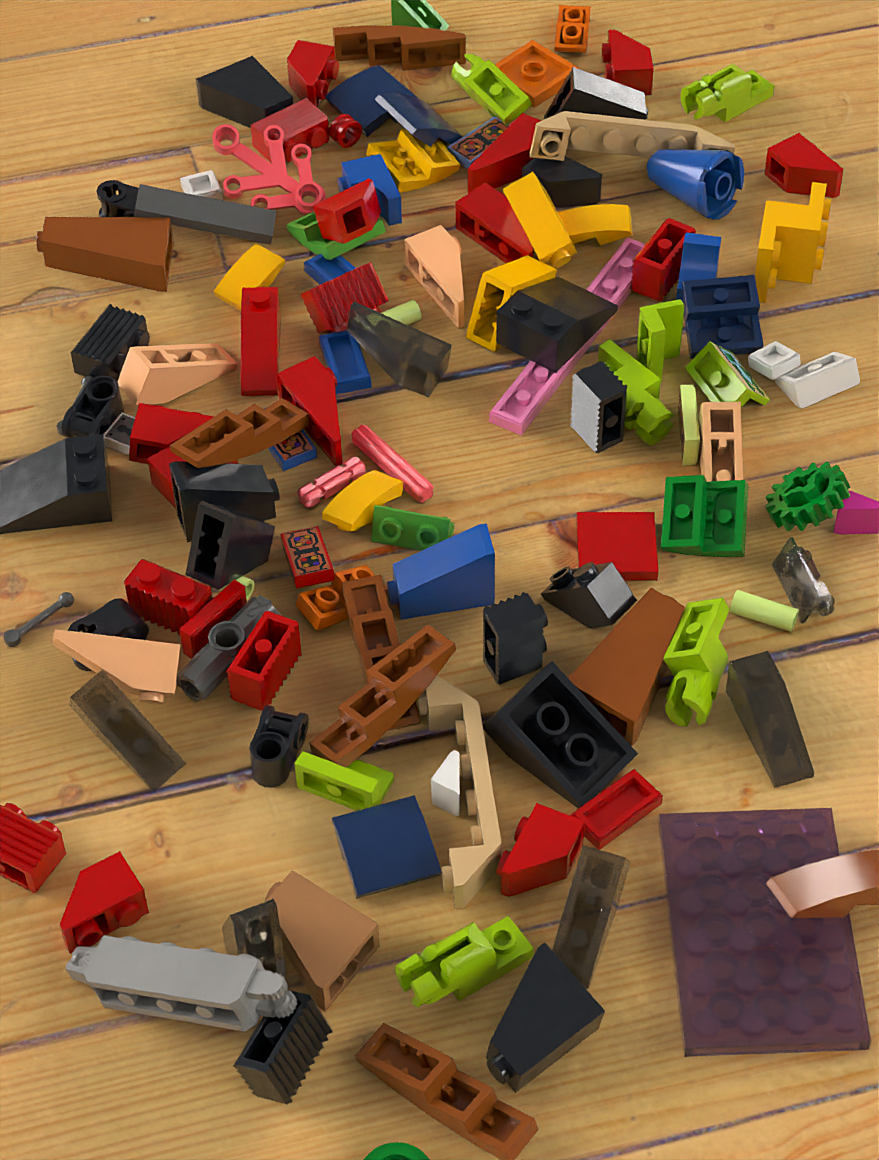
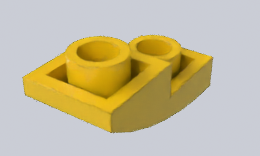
(603, 222)
(253, 269)
(356, 502)

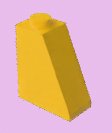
(540, 221)
(497, 288)

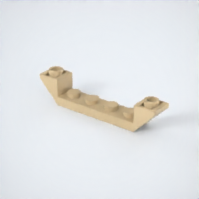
(617, 136)
(475, 864)

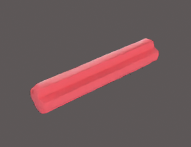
(392, 463)

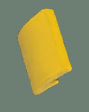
(414, 162)

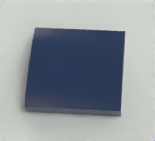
(358, 95)
(418, 118)
(723, 314)
(386, 846)

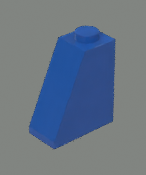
(446, 576)

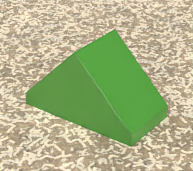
(416, 14)

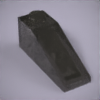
(402, 351)
(769, 718)
(125, 731)
(590, 911)
(256, 934)

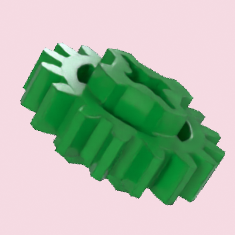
(807, 496)

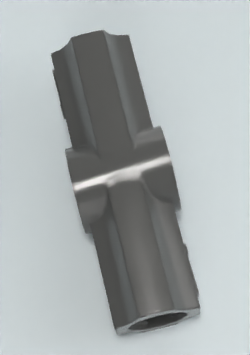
(226, 639)

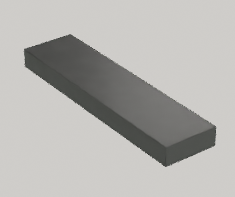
(206, 214)

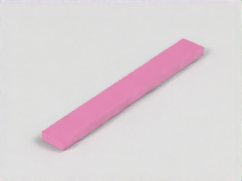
(538, 384)

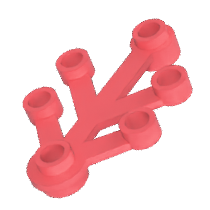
(272, 174)

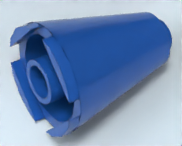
(699, 178)

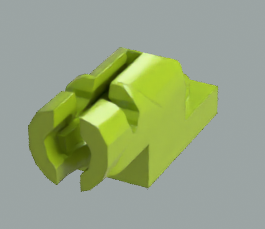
(491, 89)
(726, 93)
(643, 405)
(696, 661)
(464, 962)

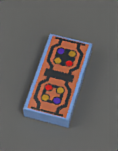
(473, 144)

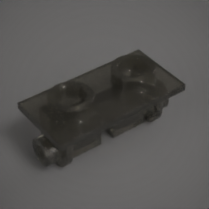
(800, 581)

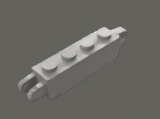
(181, 982)

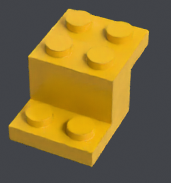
(791, 241)

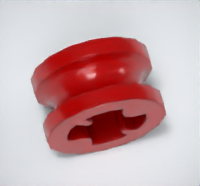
(345, 130)

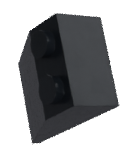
(551, 321)
(57, 487)
(559, 737)

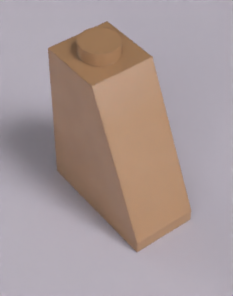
(322, 936)

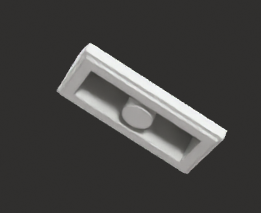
(819, 379)

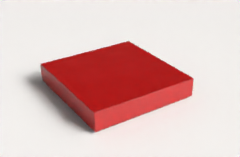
(619, 538)

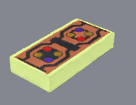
(688, 425)

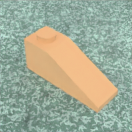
(437, 265)
(171, 371)
(720, 441)
(132, 664)

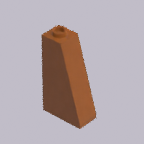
(110, 248)
(629, 664)

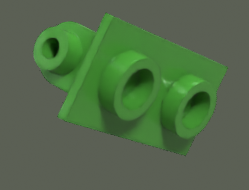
(409, 528)

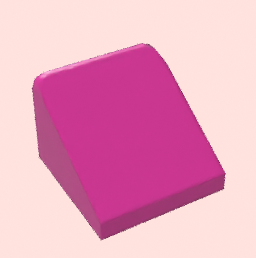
(858, 516)

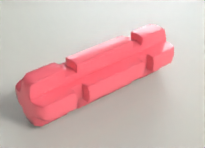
(331, 482)

